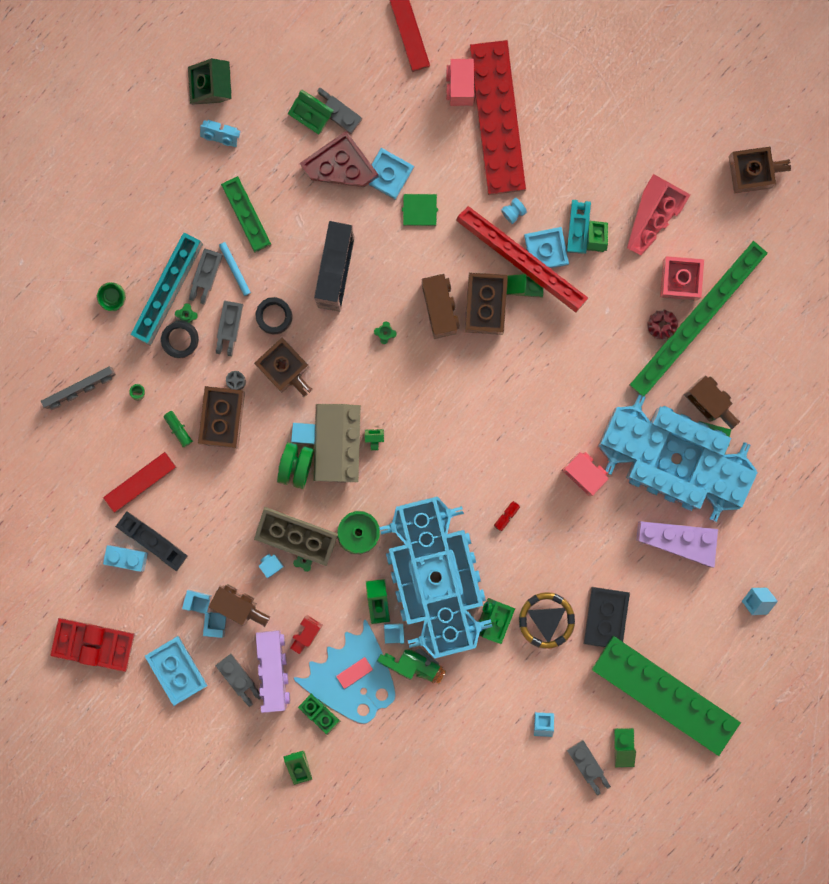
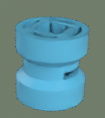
(511, 212)

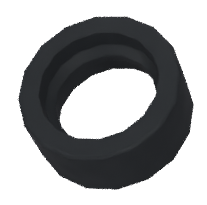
(273, 301)
(165, 339)

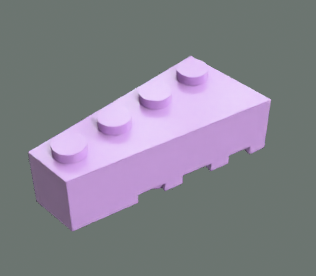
(685, 541)
(272, 671)

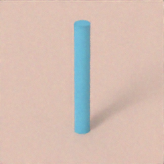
(234, 268)

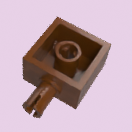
(759, 160)
(291, 374)
(711, 401)
(236, 606)

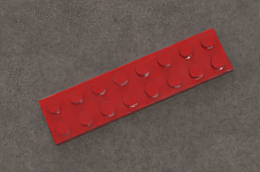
(497, 117)

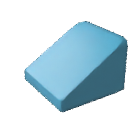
(544, 724)

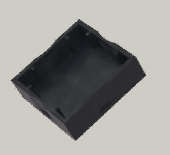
(334, 266)

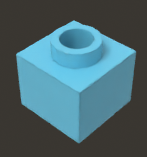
(270, 565)

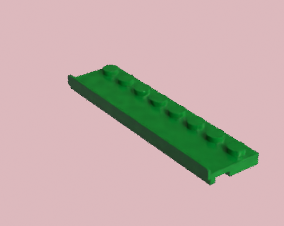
(665, 695)

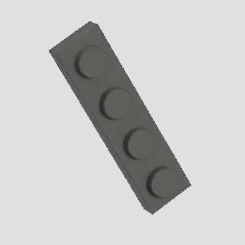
(86, 385)

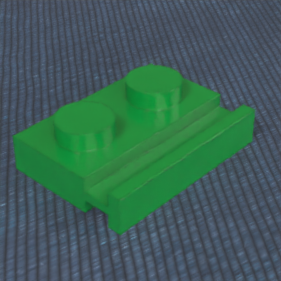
(310, 112)

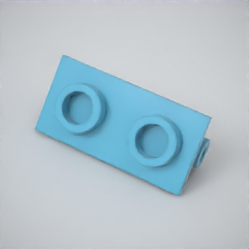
(211, 131)

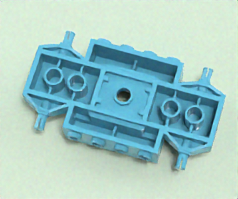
(703, 468)
(444, 604)

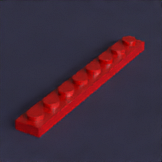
(522, 259)

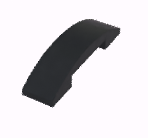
(152, 540)

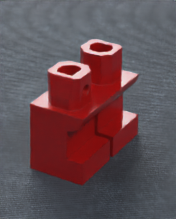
(307, 636)

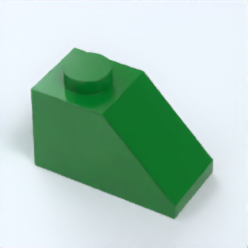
(377, 601)

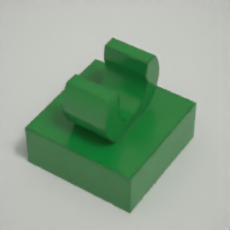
(374, 436)

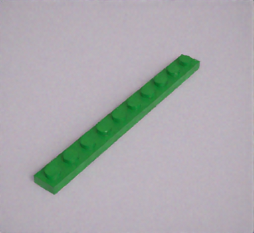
(698, 318)

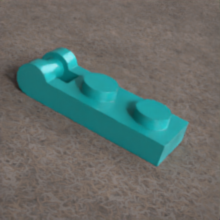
(578, 227)

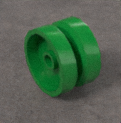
(295, 465)
(355, 521)

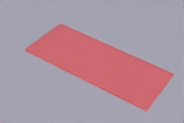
(354, 672)

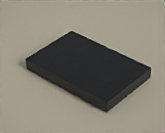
(606, 616)

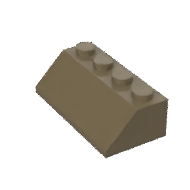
(337, 443)
(295, 536)

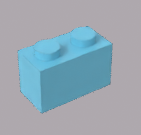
(125, 558)

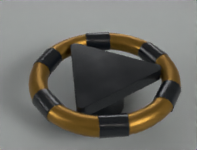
(547, 620)

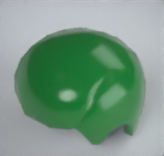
(111, 296)

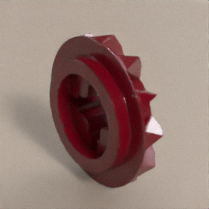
(667, 330)

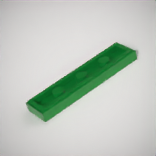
(246, 214)

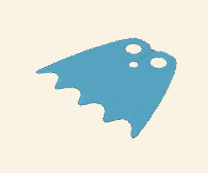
(328, 689)

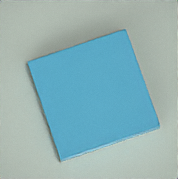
(392, 173)
(548, 247)

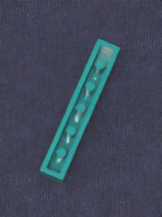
(167, 288)

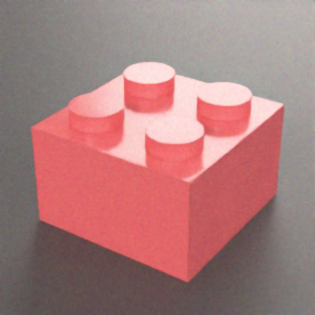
(461, 78)
(682, 278)
(585, 473)

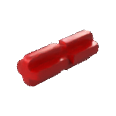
(503, 520)

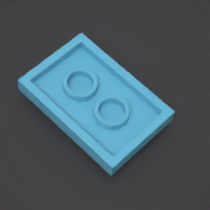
(176, 670)

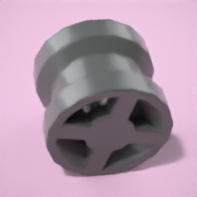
(235, 380)

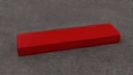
(410, 34)
(139, 482)

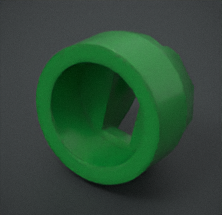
(137, 388)

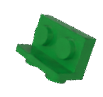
(500, 619)

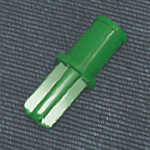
(178, 429)

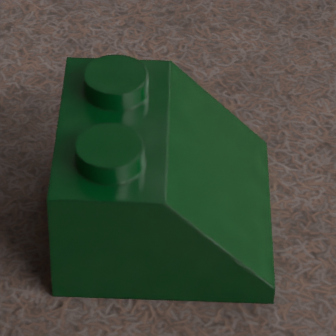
(209, 82)

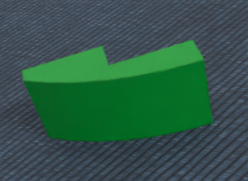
(319, 714)

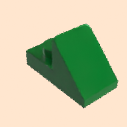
(597, 236)
(523, 286)
(624, 747)
(298, 767)

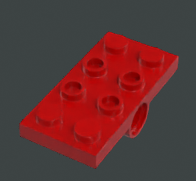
(92, 644)

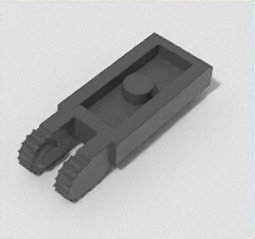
(342, 114)
(205, 274)
(229, 325)
(237, 678)
(587, 765)

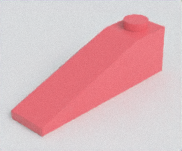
(657, 206)

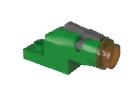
(414, 662)

